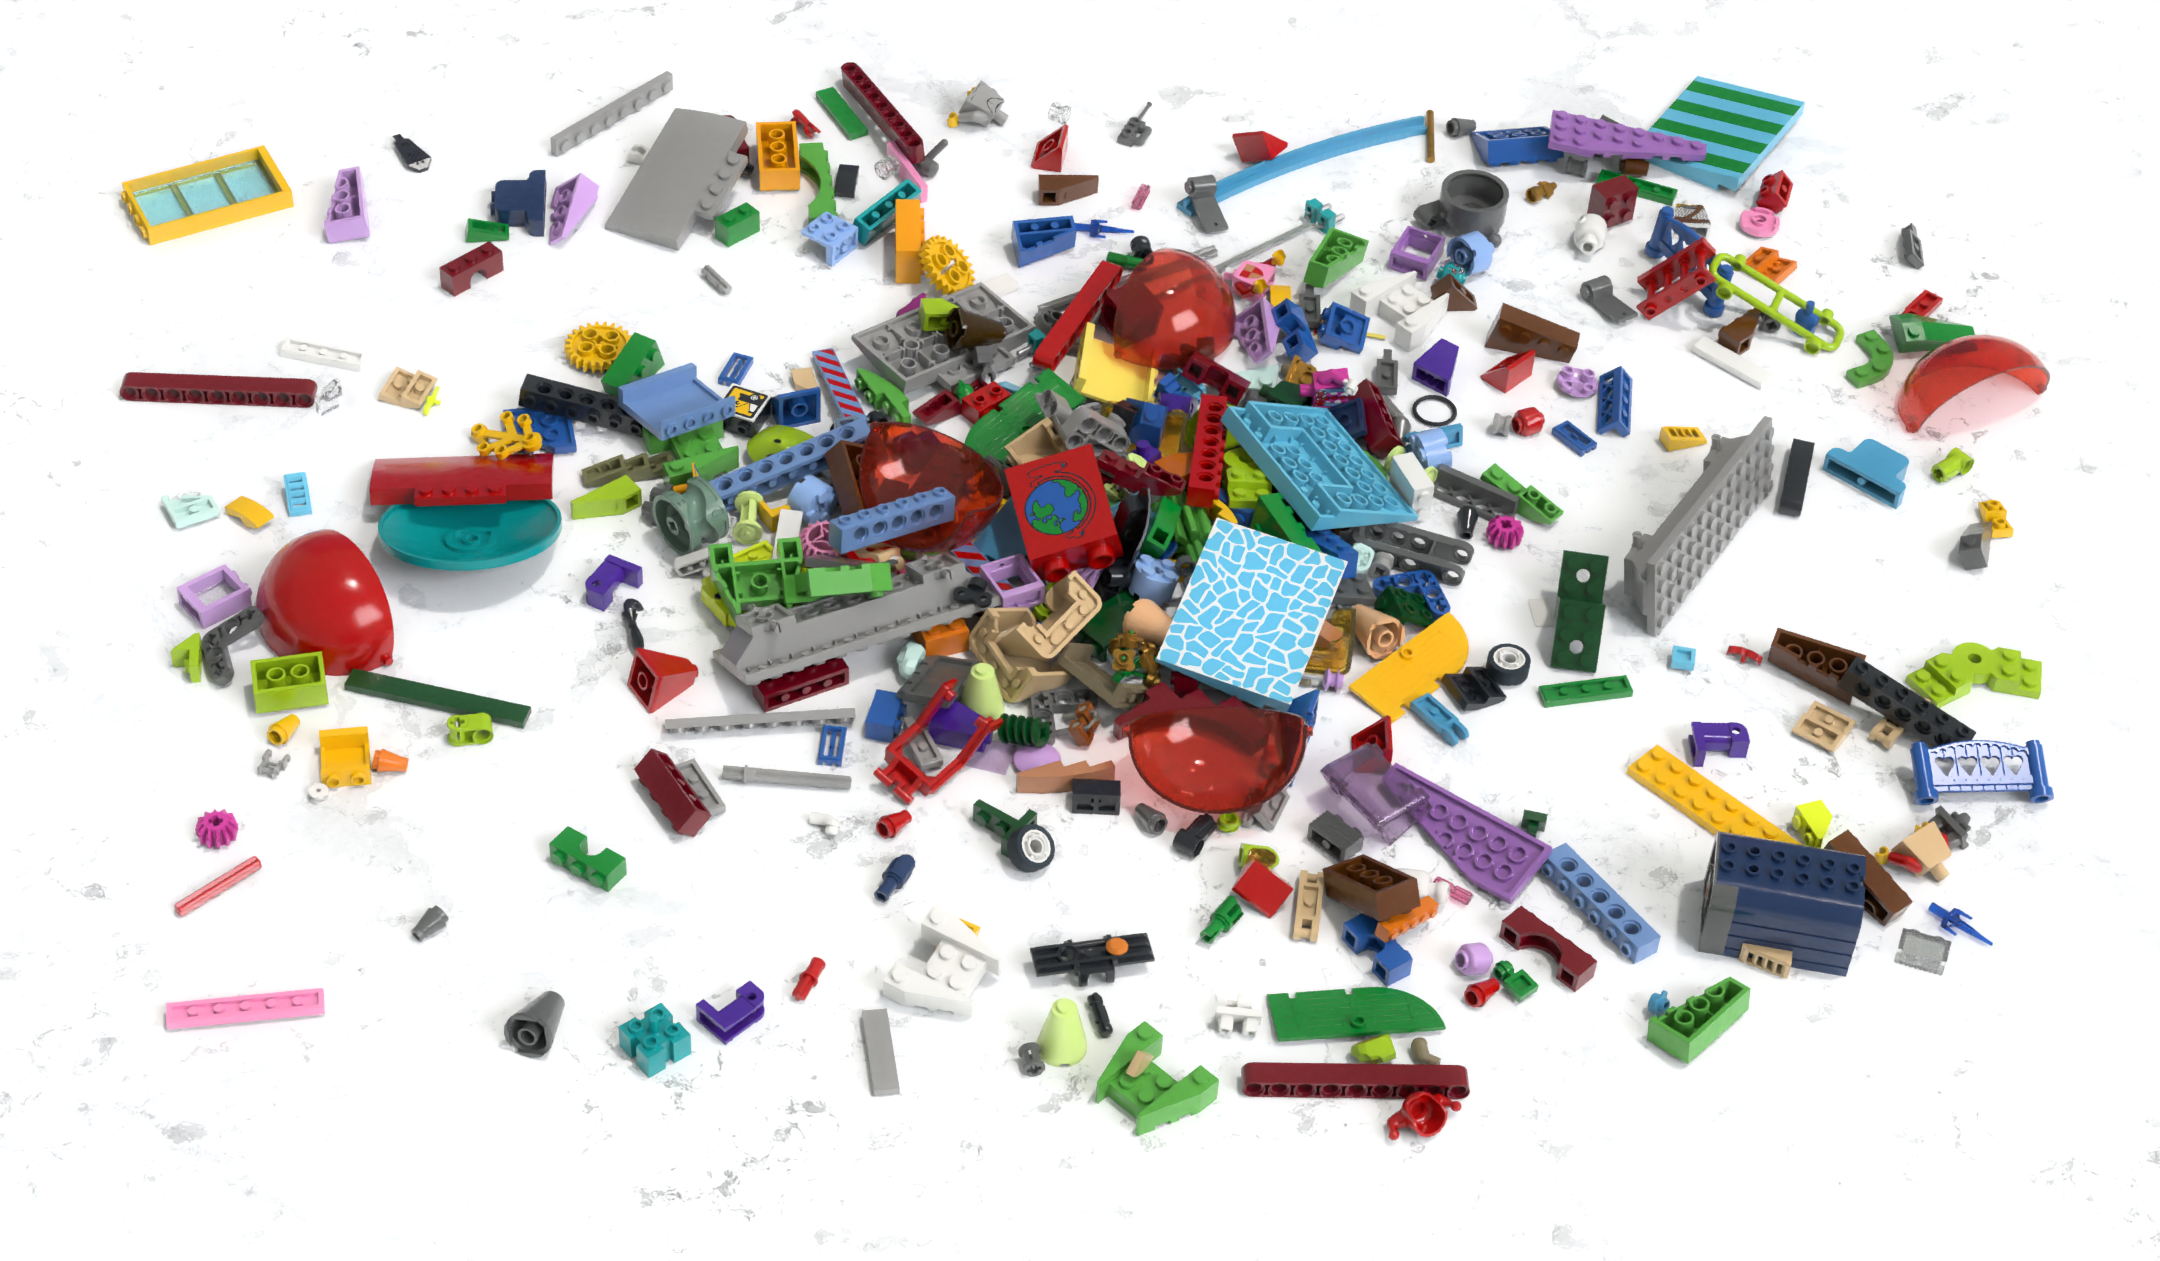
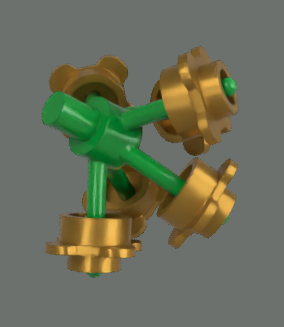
(1124, 657)

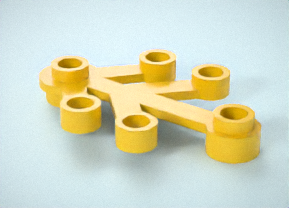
(530, 441)

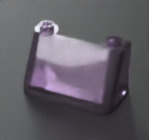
(1377, 791)

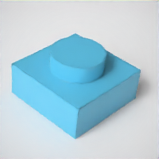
(1683, 658)

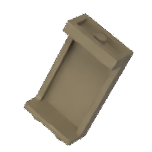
(1076, 660)

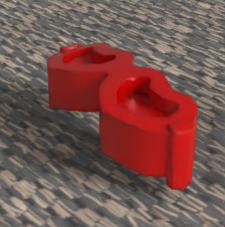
(1745, 653)

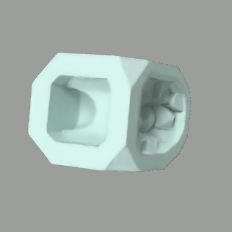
(1365, 557)
(910, 658)

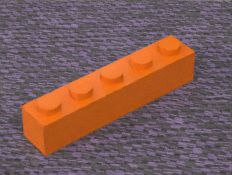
(1402, 923)

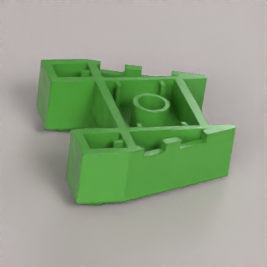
(694, 446)
(753, 581)
(836, 581)
(1153, 1094)

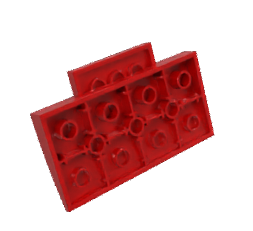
(461, 480)

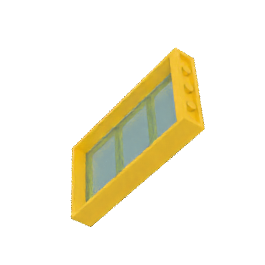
(206, 195)

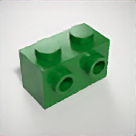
(737, 224)

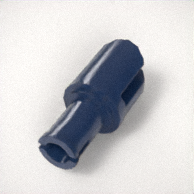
(895, 876)

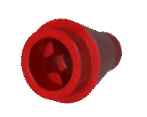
(892, 824)
(1479, 993)

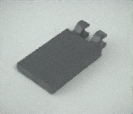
(829, 561)

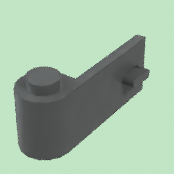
(1202, 194)
(1600, 294)

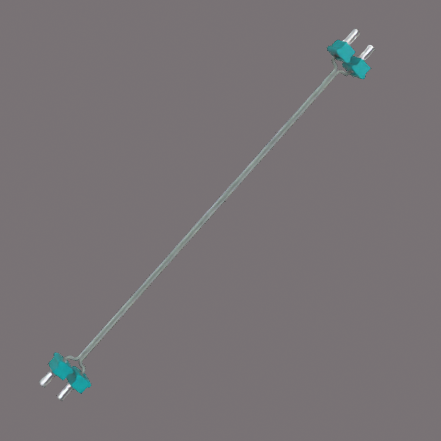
(1314, 212)

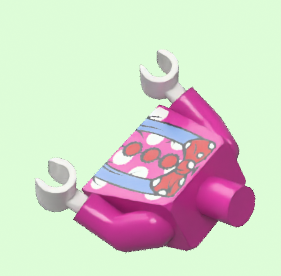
(1329, 388)

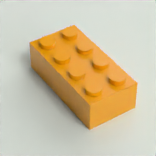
(777, 156)
(908, 240)

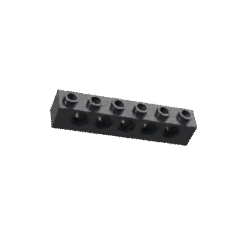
(576, 404)
(1902, 705)

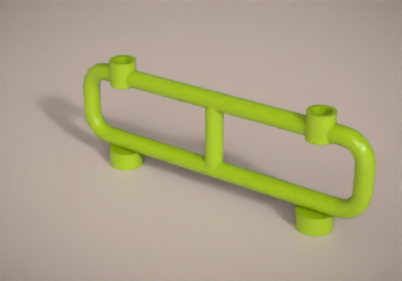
(1726, 289)

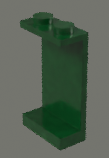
(1106, 624)

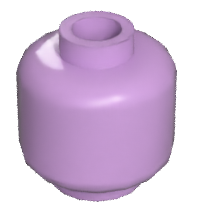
(1473, 959)

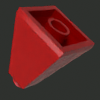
(659, 677)

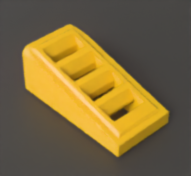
(1676, 437)

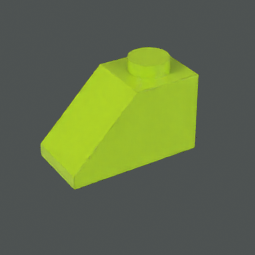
(934, 313)

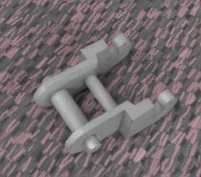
(281, 765)

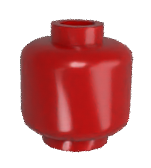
(1528, 421)

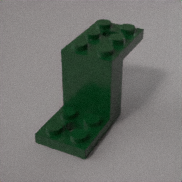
(1579, 611)

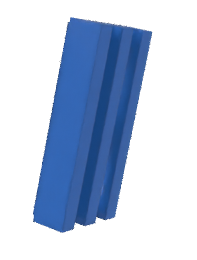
(743, 372)
(1573, 437)
(831, 758)

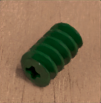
(1024, 730)

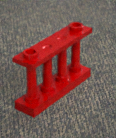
(1669, 270)

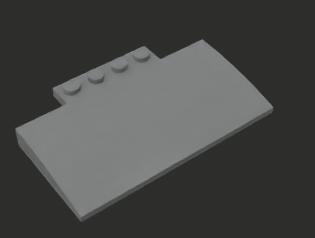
(682, 178)
(919, 357)

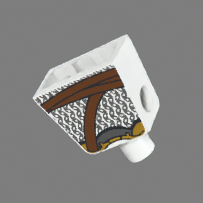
(1694, 217)

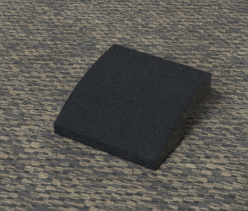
(1473, 689)

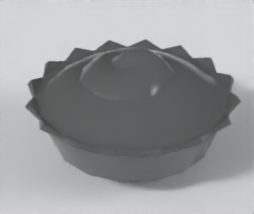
(1046, 320)

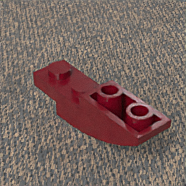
(1133, 477)

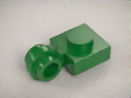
(1518, 984)

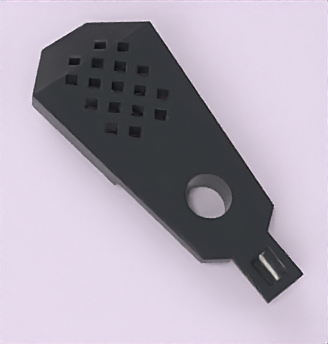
(412, 155)

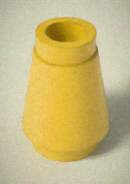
(282, 730)

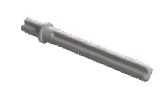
(786, 777)

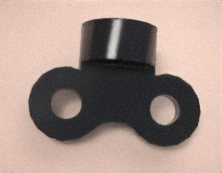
(974, 592)

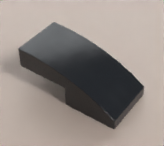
(846, 180)

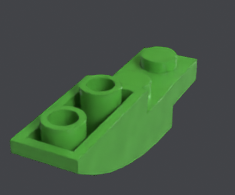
(883, 395)
(1532, 503)

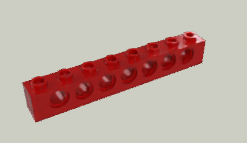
(1208, 452)

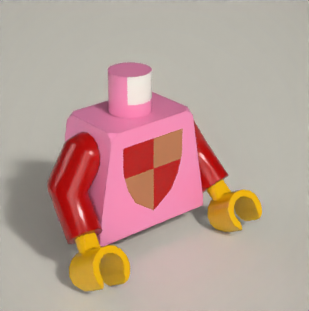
(1254, 279)

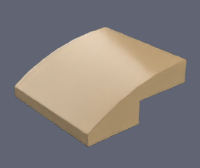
(407, 388)
(1824, 726)

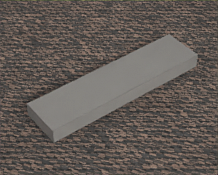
(880, 1052)

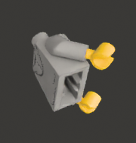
(981, 107)

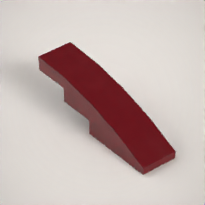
(942, 406)

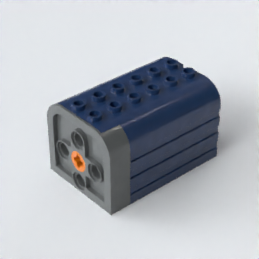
(1783, 900)

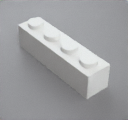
(692, 562)

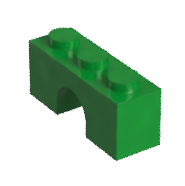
(601, 870)

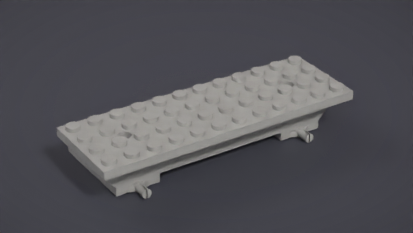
(1672, 560)
(786, 640)

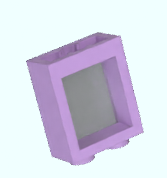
(214, 596)

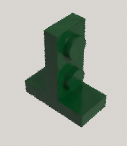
(1000, 822)

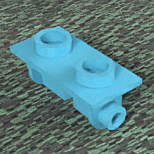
(1192, 388)

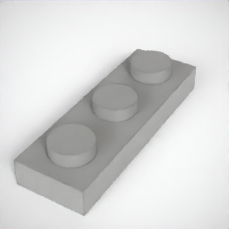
(702, 786)

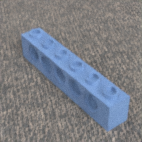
(891, 520)
(1601, 904)

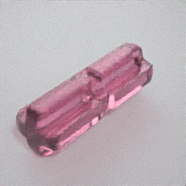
(1140, 196)
(1457, 892)

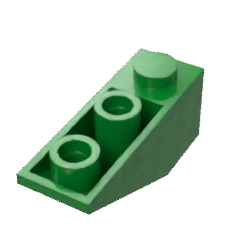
(1161, 528)

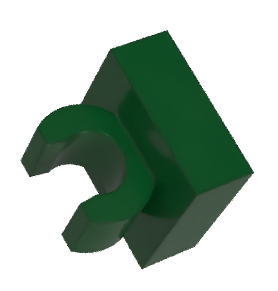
(1534, 822)

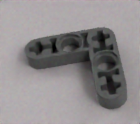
(246, 622)
(1051, 705)

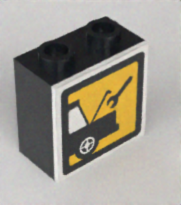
(751, 410)

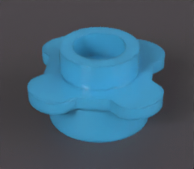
(1658, 1003)

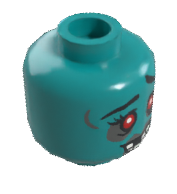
(1456, 271)

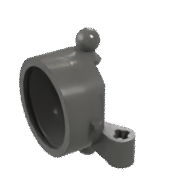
(1470, 203)

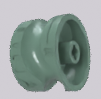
(691, 516)

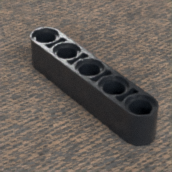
(1796, 477)

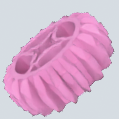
(815, 540)

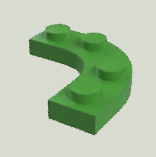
(1880, 362)

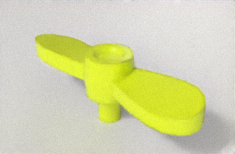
(431, 401)

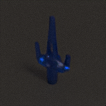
(1095, 228)
(1952, 919)

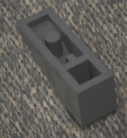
(1975, 545)

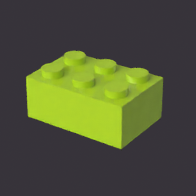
(289, 682)

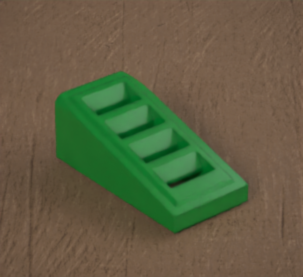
(485, 231)

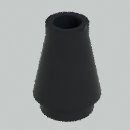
(1467, 519)

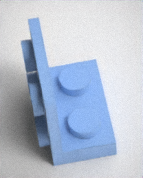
(834, 234)

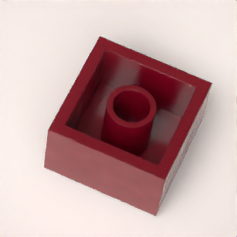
(1613, 200)

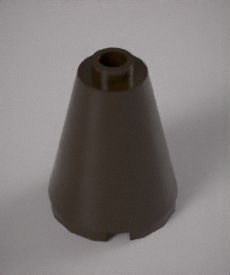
(972, 330)

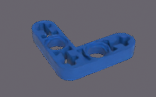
(1417, 584)

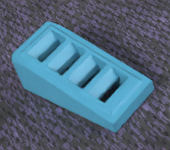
(297, 493)

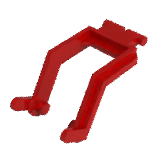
(909, 777)

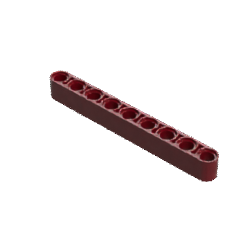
(882, 112)
(218, 389)
(1353, 1080)

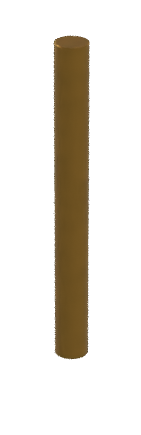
(1430, 136)

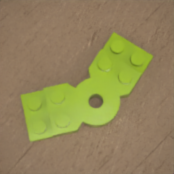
(1243, 479)
(1952, 675)

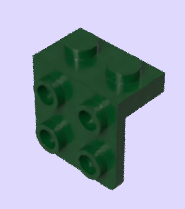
(1404, 606)

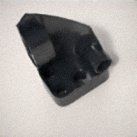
(1132, 525)

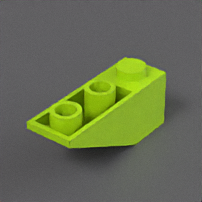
(608, 500)

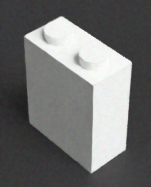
(1412, 484)

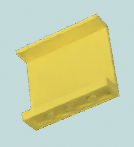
(1107, 378)

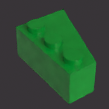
(635, 362)

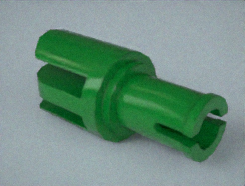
(1222, 919)

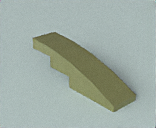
(636, 468)

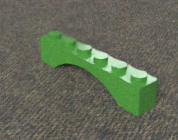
(815, 165)

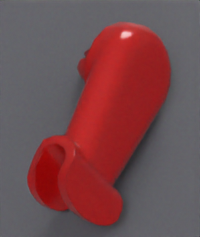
(809, 128)

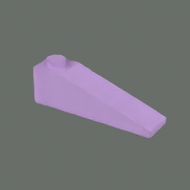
(570, 204)
(1257, 330)

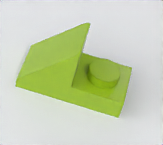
(189, 655)

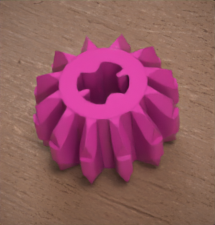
(1504, 532)
(216, 828)

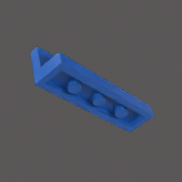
(1620, 399)

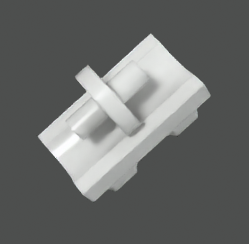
(1238, 1012)

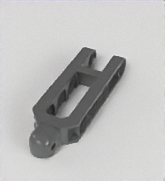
(1432, 556)

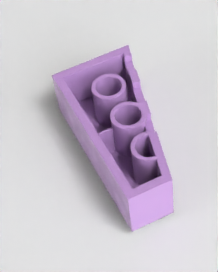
(348, 210)

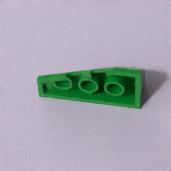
(1924, 333)

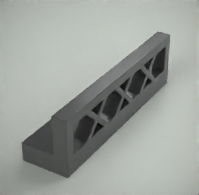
(1476, 492)

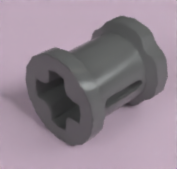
(1576, 166)
(1769, 324)
(1031, 1059)

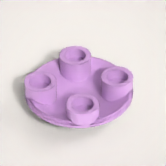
(1577, 381)
(1032, 757)

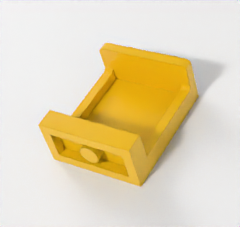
(345, 757)

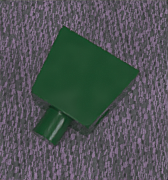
(1284, 393)

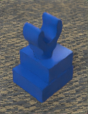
(1169, 385)

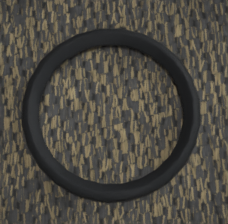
(1451, 419)

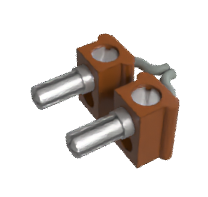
(1082, 722)

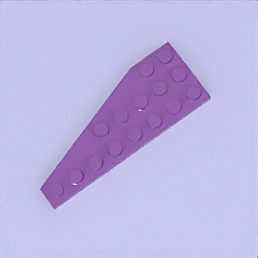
(1595, 136)
(1478, 843)

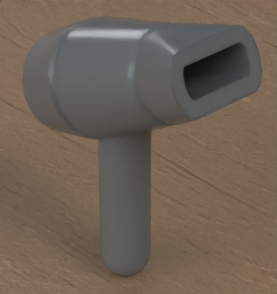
(929, 166)

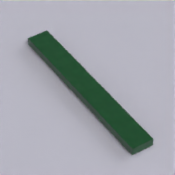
(436, 697)

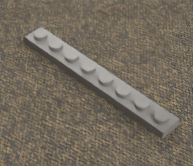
(611, 113)
(749, 721)

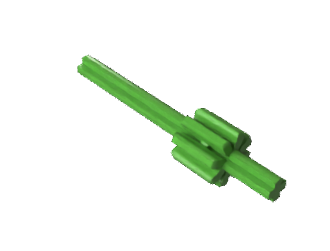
(1191, 529)

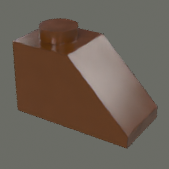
(1459, 296)

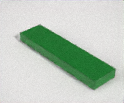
(841, 113)
(1646, 190)
(1585, 691)

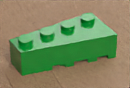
(1277, 520)

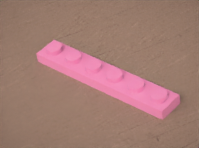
(245, 1008)

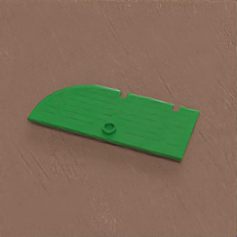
(1017, 415)
(1358, 1014)

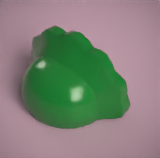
(962, 390)

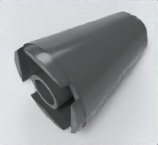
(535, 1025)

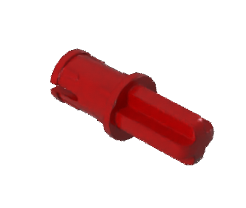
(808, 978)

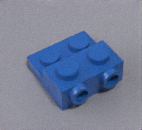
(1343, 328)

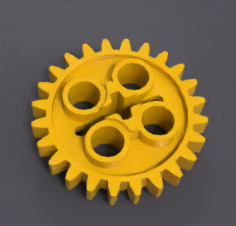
(936, 255)
(595, 346)

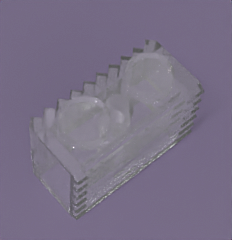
(1922, 951)

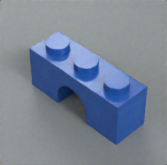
(1293, 322)
(1390, 962)

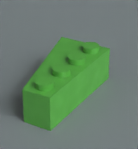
(1334, 257)
(1700, 1020)

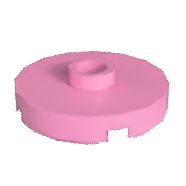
(1759, 222)

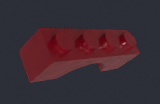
(1525, 930)

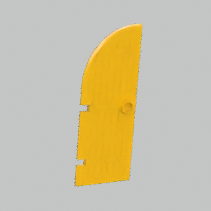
(1414, 668)

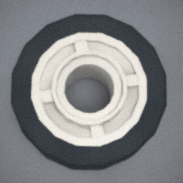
(1508, 664)
(1020, 852)

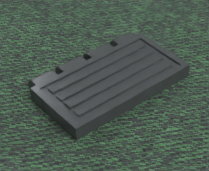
(931, 675)

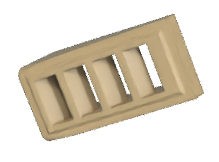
(1779, 962)

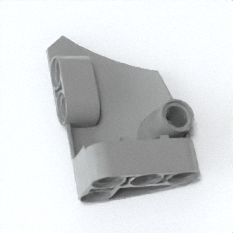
(1083, 425)

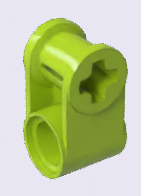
(472, 729)

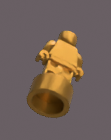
(1536, 193)

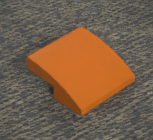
(1771, 265)
(1177, 464)

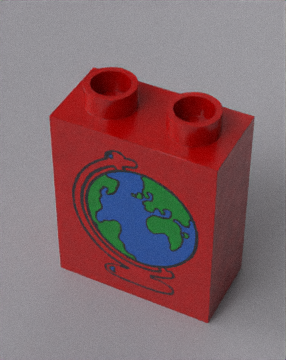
(1064, 513)

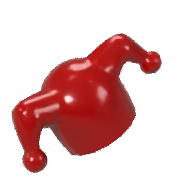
(1422, 1114)

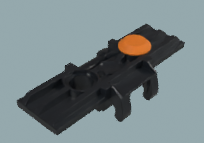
(1092, 956)

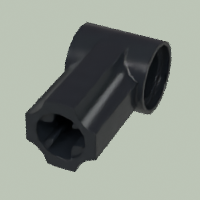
(1192, 839)

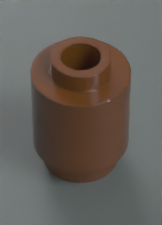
(1634, 167)

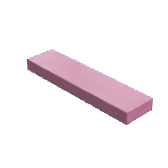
(907, 169)

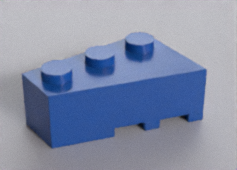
(1042, 238)

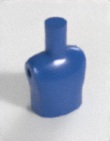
(1807, 318)

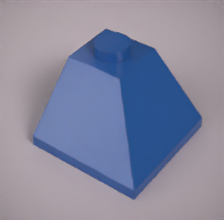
(797, 407)
(1148, 423)

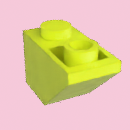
(1812, 822)

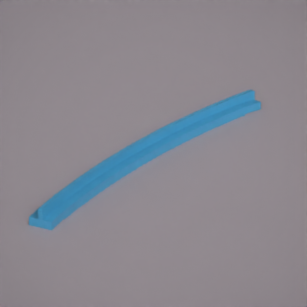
(1310, 155)

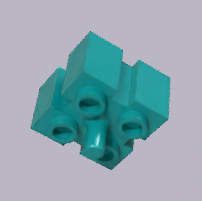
(654, 1040)

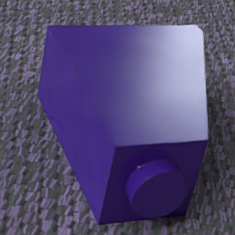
(1437, 367)
(955, 727)

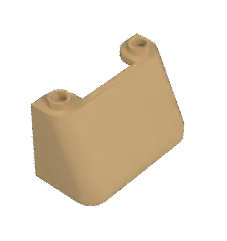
(1035, 444)
(1072, 607)
(1015, 675)

